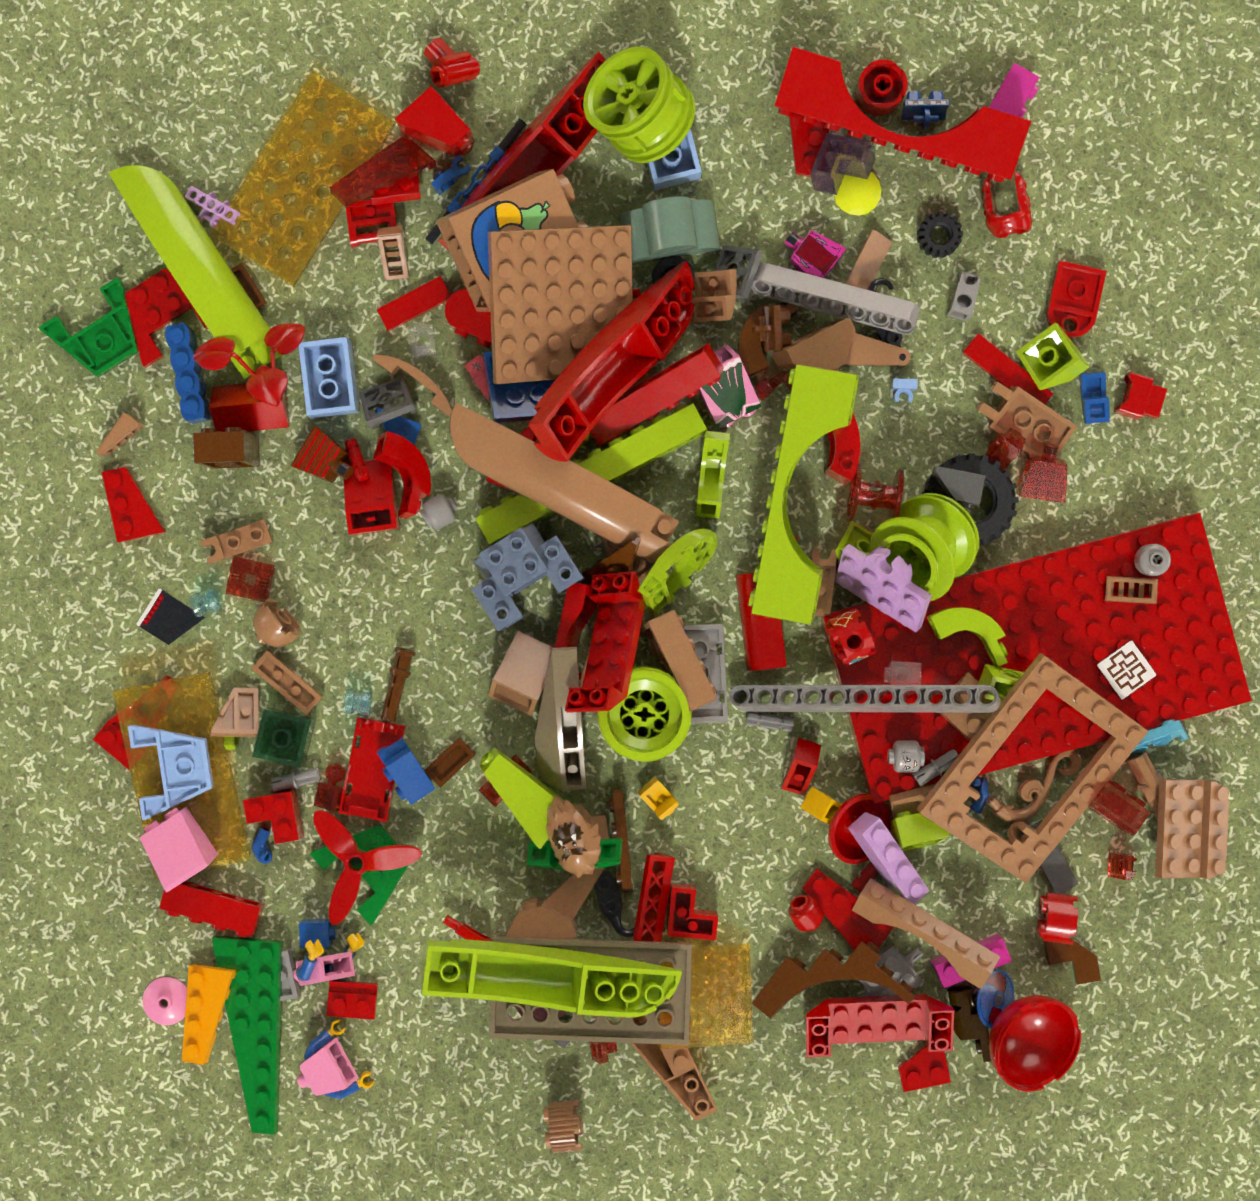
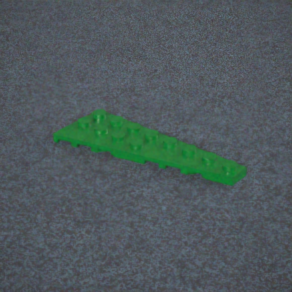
(255, 1022)

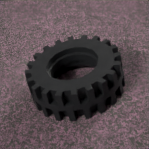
(998, 483)

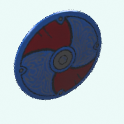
(994, 996)

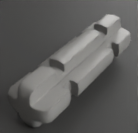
(770, 721)

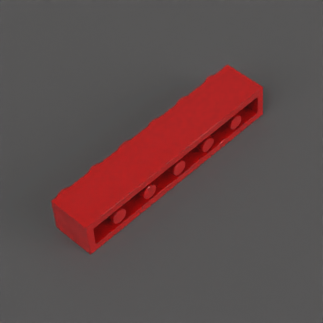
(659, 392)

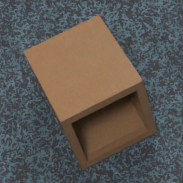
(522, 673)

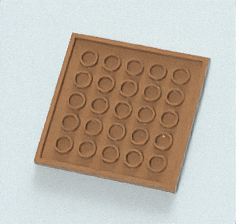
(553, 295)

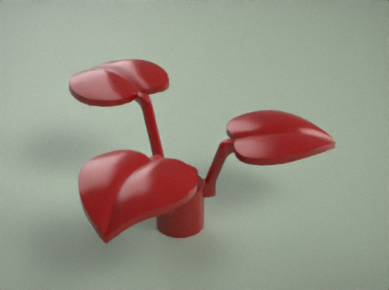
(267, 382)

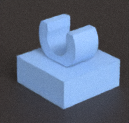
(903, 386)

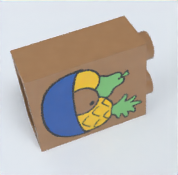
(531, 203)

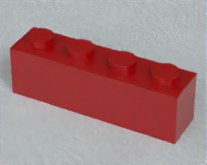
(213, 907)

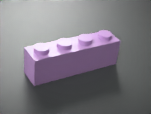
(888, 857)

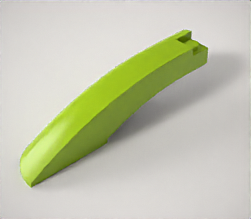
(195, 262)

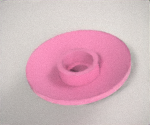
(171, 990)

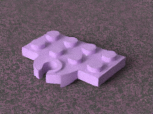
(884, 585)

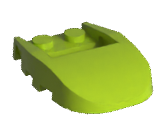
(686, 555)

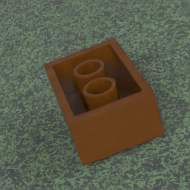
(226, 449)

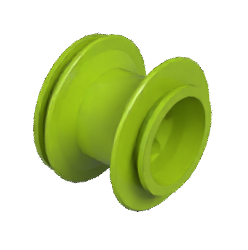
(933, 537)
(657, 742)

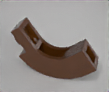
(749, 346)

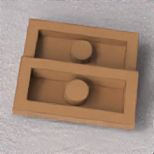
(714, 295)

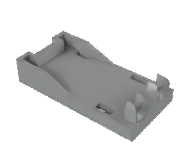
(705, 641)

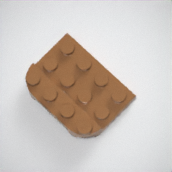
(1191, 828)

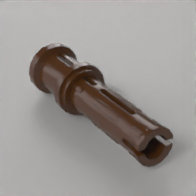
(399, 672)

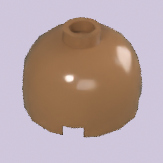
(274, 625)

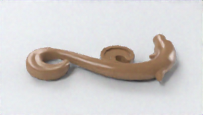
(1042, 790)

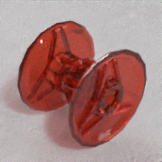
(887, 498)

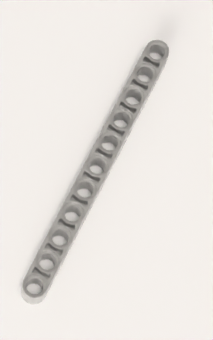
(872, 704)

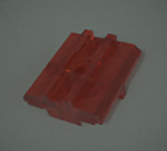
(239, 588)

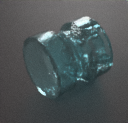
(205, 602)
(359, 703)

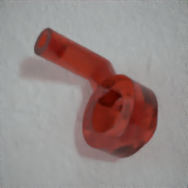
(767, 387)

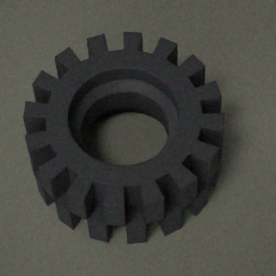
(949, 224)

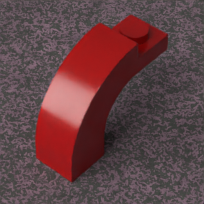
(410, 465)

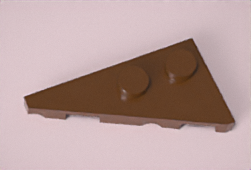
(617, 561)

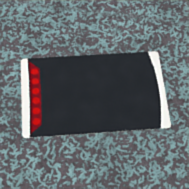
(167, 617)

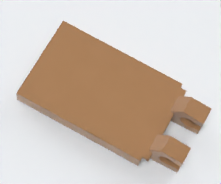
(1029, 417)

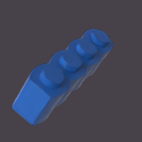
(188, 379)

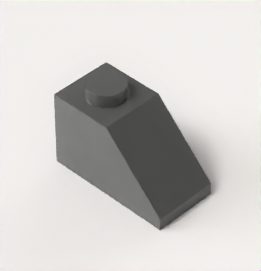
(960, 485)

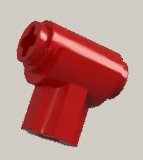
(450, 67)

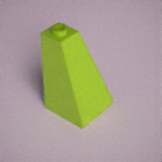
(521, 792)

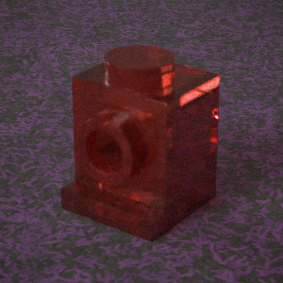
(1005, 447)

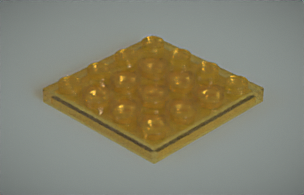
(718, 997)

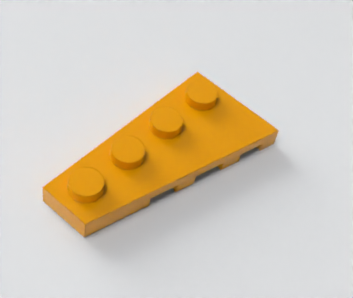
(205, 1000)

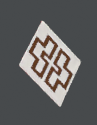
(1126, 669)

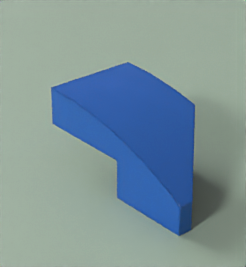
(401, 426)

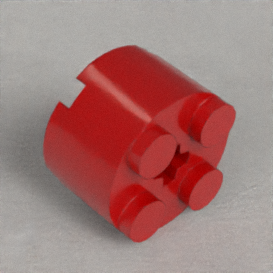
(893, 82)
(1058, 919)

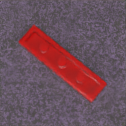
(1003, 368)

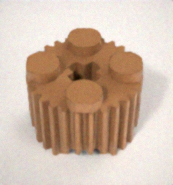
(564, 1126)

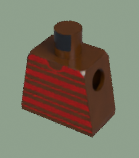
(322, 457)

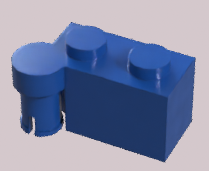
(406, 771)

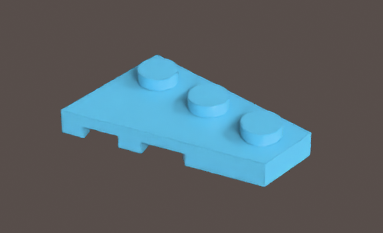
(1162, 735)

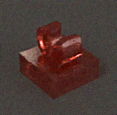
(1121, 866)
(600, 1051)

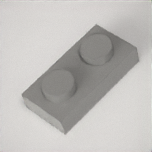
(290, 986)

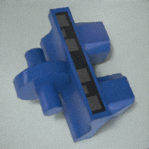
(925, 110)

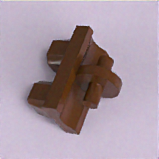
(770, 328)

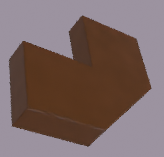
(1083, 961)

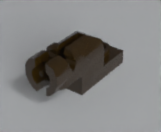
(967, 1021)

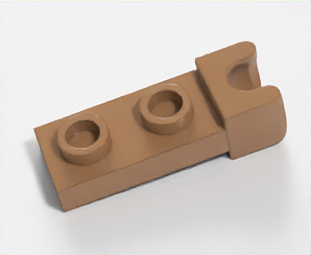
(238, 541)
(827, 588)

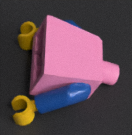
(326, 968)
(329, 1069)

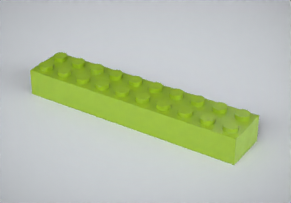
(611, 464)

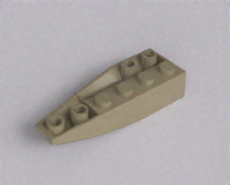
(559, 733)

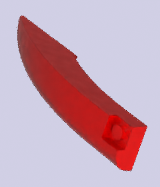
(549, 141)
(613, 363)

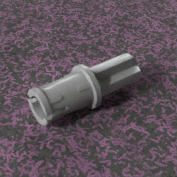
(935, 768)
(295, 779)

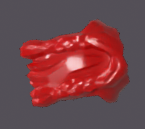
(1017, 222)

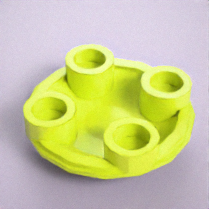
(858, 195)

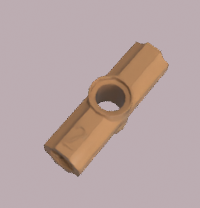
(1146, 779)

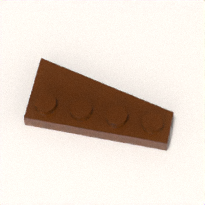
(619, 829)

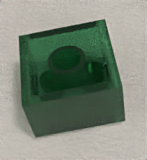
(284, 737)

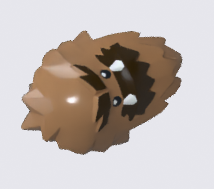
(573, 837)

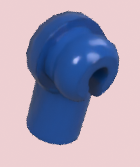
(982, 787)
(260, 847)

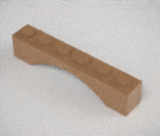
(967, 956)

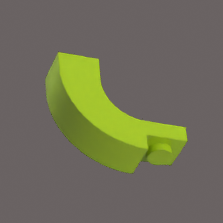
(712, 474)
(957, 619)

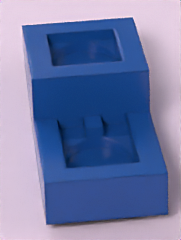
(1093, 397)

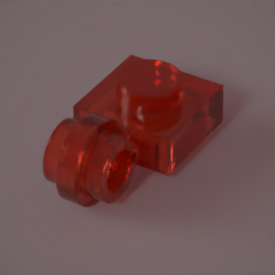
(329, 794)

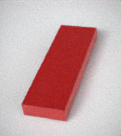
(414, 303)

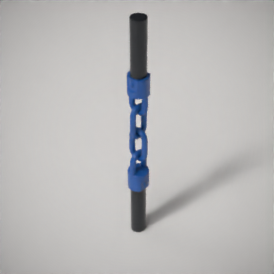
(497, 153)

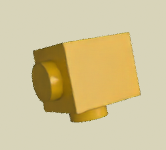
(820, 805)

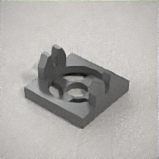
(737, 253)
(380, 391)

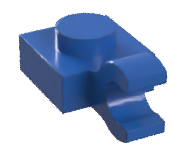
(445, 179)

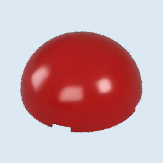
(1034, 1042)

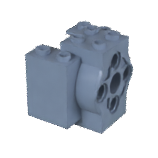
(517, 564)

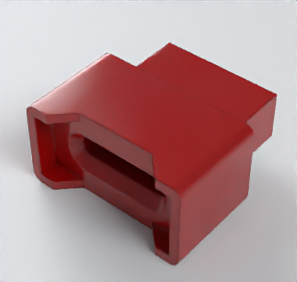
(1141, 397)

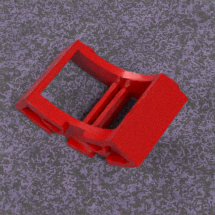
(843, 452)

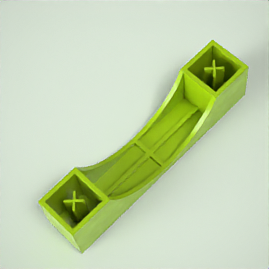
(786, 577)

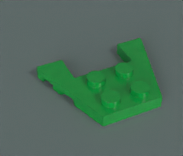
(103, 342)
(380, 881)

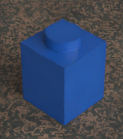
(317, 929)

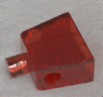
(1044, 476)

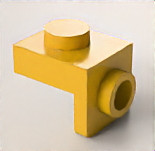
(658, 798)

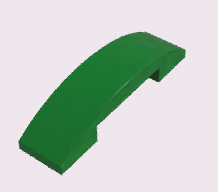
(544, 858)

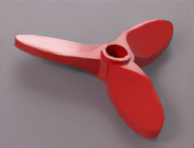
(344, 846)

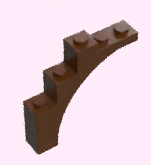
(793, 977)

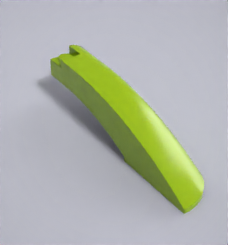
(545, 977)

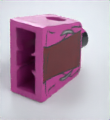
(814, 254)

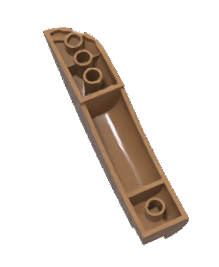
(559, 485)

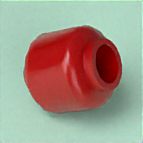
(805, 913)

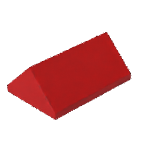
(237, 408)

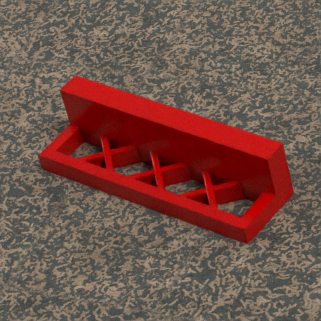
(654, 897)

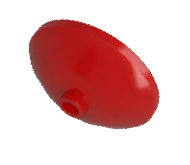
(840, 838)

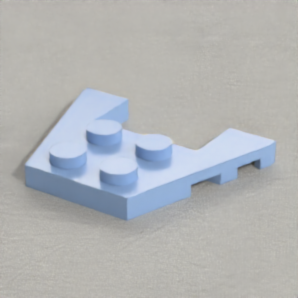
(183, 767)

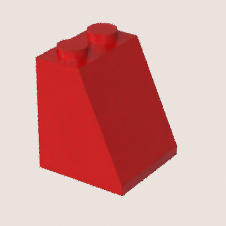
(435, 124)

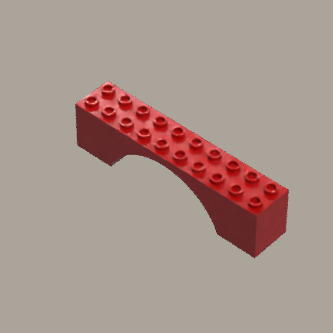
(982, 142)

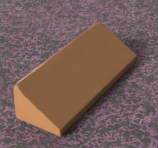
(869, 260)

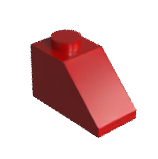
(801, 766)

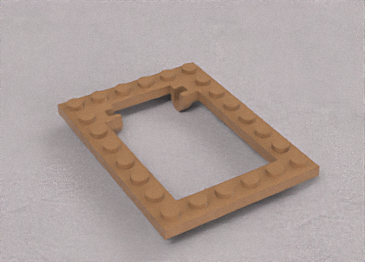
(1022, 857)

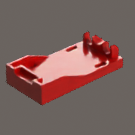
(575, 615)
(366, 771)

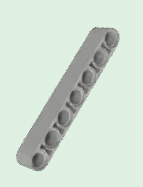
(836, 298)

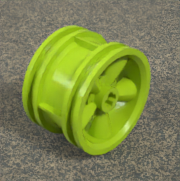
(624, 90)

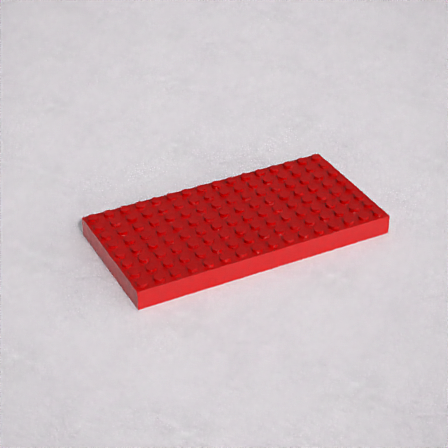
(1060, 610)

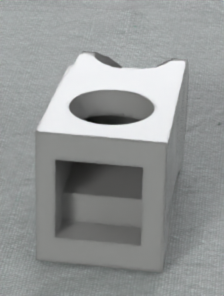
(964, 296)

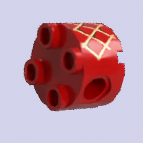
(860, 643)

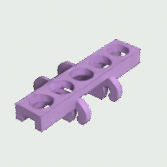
(207, 204)

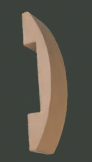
(393, 365)

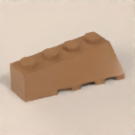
(678, 658)

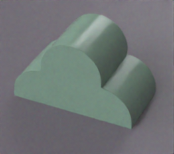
(672, 228)

